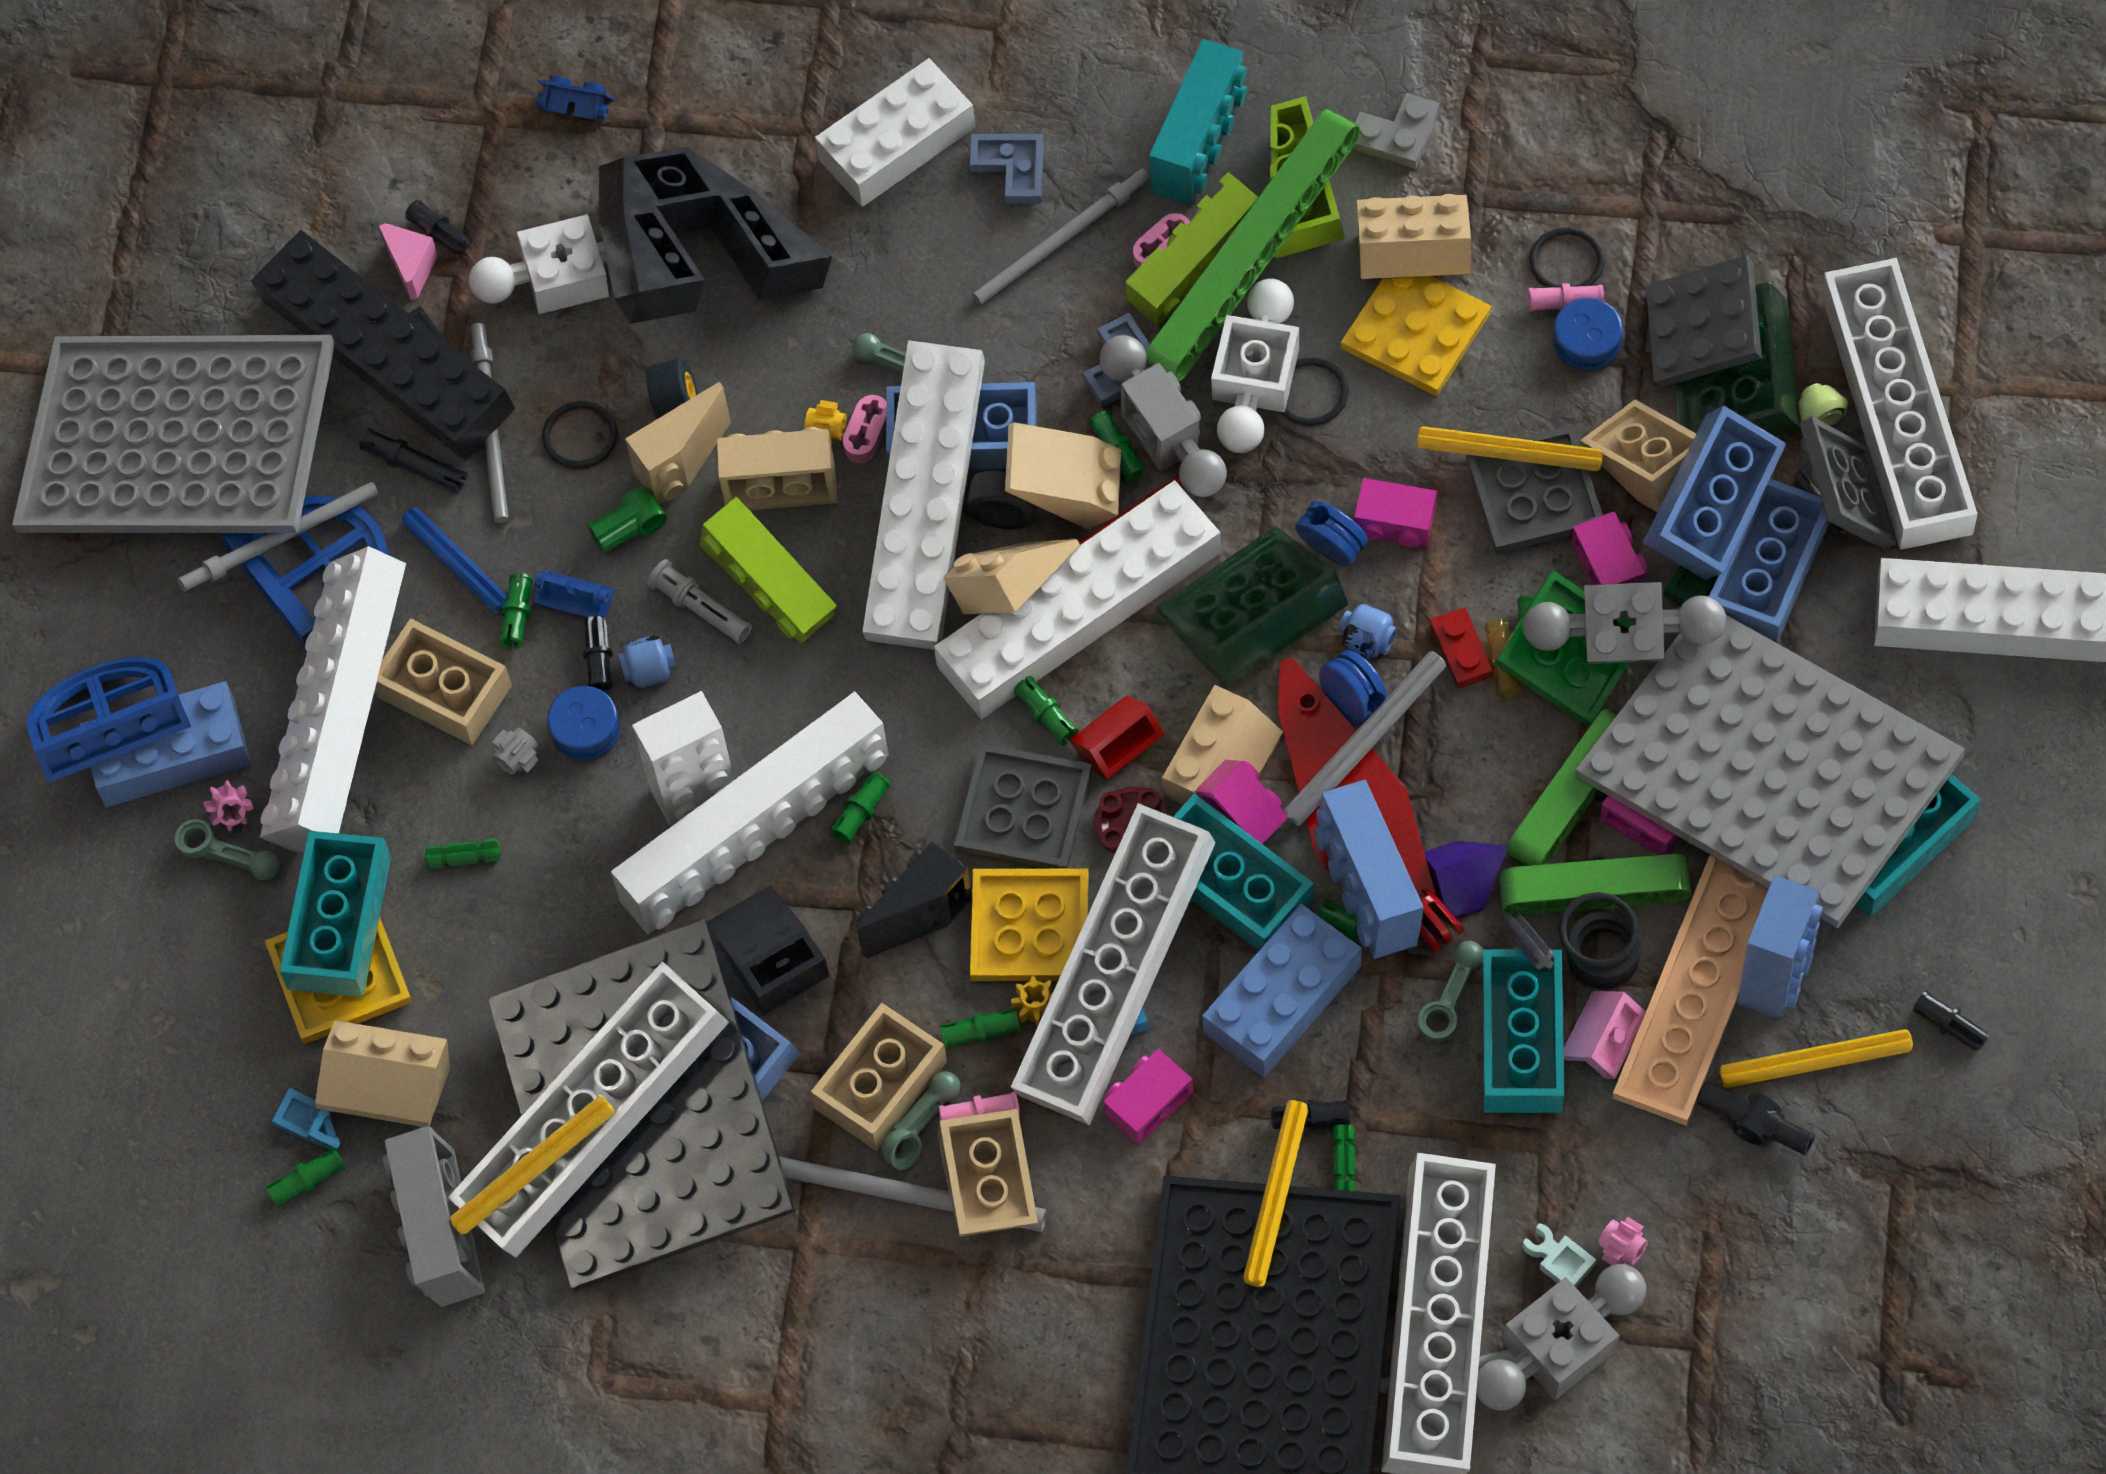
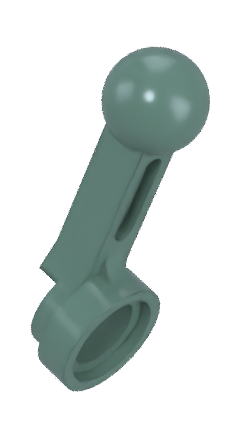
(869, 348)
(263, 864)
(1468, 958)
(942, 1089)

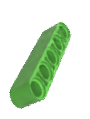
(1559, 804)
(1632, 879)

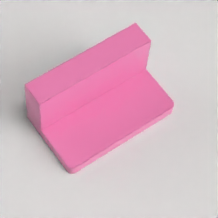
(1605, 1032)

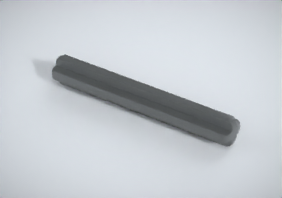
(1528, 940)

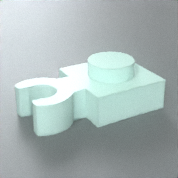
(1560, 1258)

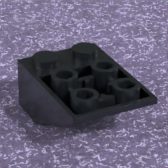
(915, 903)
(769, 949)

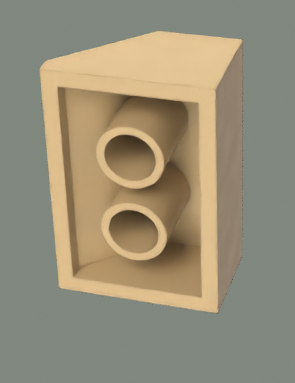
(1223, 730)
(382, 1073)

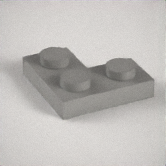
(1402, 139)

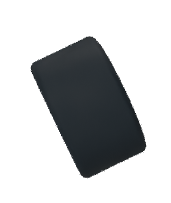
(670, 385)

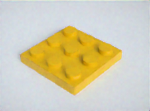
(1416, 329)
(1025, 922)
(316, 1012)

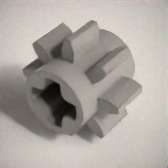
(515, 751)

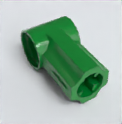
(635, 515)

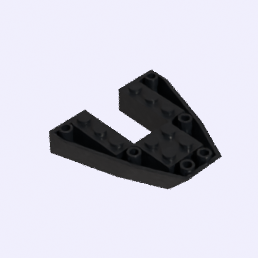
(680, 191)

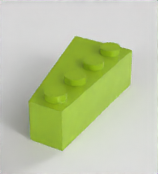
(1321, 221)
(1171, 273)
(766, 571)

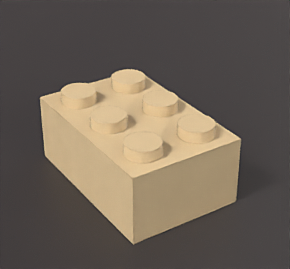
(1414, 236)
(778, 469)
(442, 681)
(878, 1076)

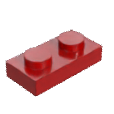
(1461, 648)

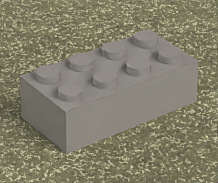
(423, 1177)

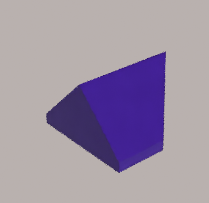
(1464, 874)

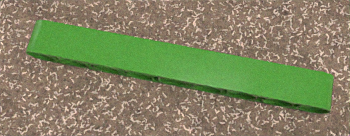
(1253, 244)

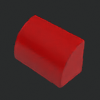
(1117, 736)

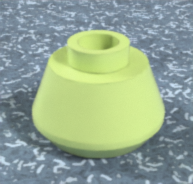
(1823, 404)

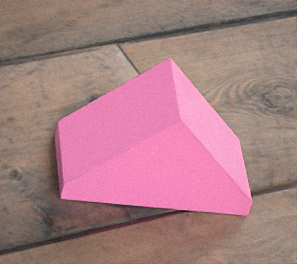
(412, 256)

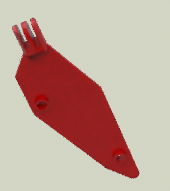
(1312, 740)

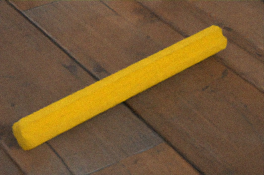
(1509, 448)
(1816, 1058)
(532, 1165)
(1275, 1193)

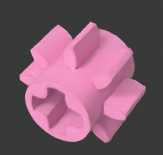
(225, 814)
(1622, 1242)

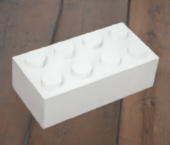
(895, 132)
(683, 756)

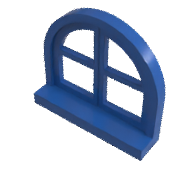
(277, 589)
(110, 733)

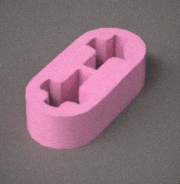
(1156, 236)
(858, 426)

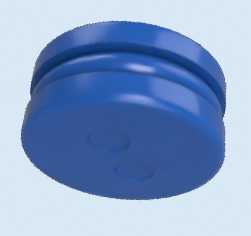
(1587, 334)
(1331, 533)
(1352, 686)
(583, 723)

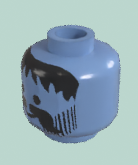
(1367, 631)
(646, 661)

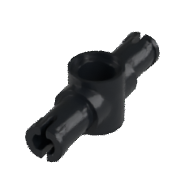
(1756, 1119)

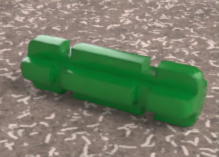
(462, 853)
(1344, 1157)

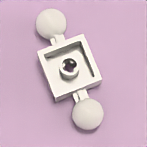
(558, 263)
(1255, 364)

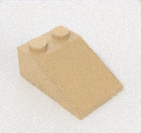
(676, 445)
(1641, 451)
(1064, 473)
(1005, 576)
(987, 1172)

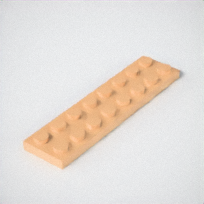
(1693, 996)

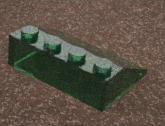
(1757, 390)
(1254, 605)

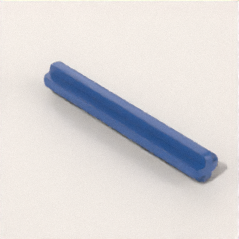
(454, 559)

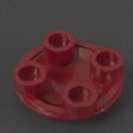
(1117, 810)

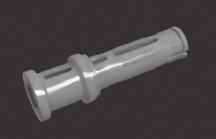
(682, 596)

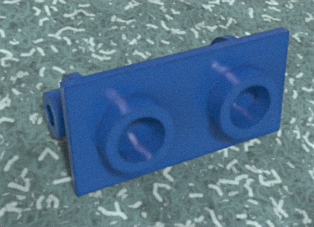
(587, 99)
(572, 595)

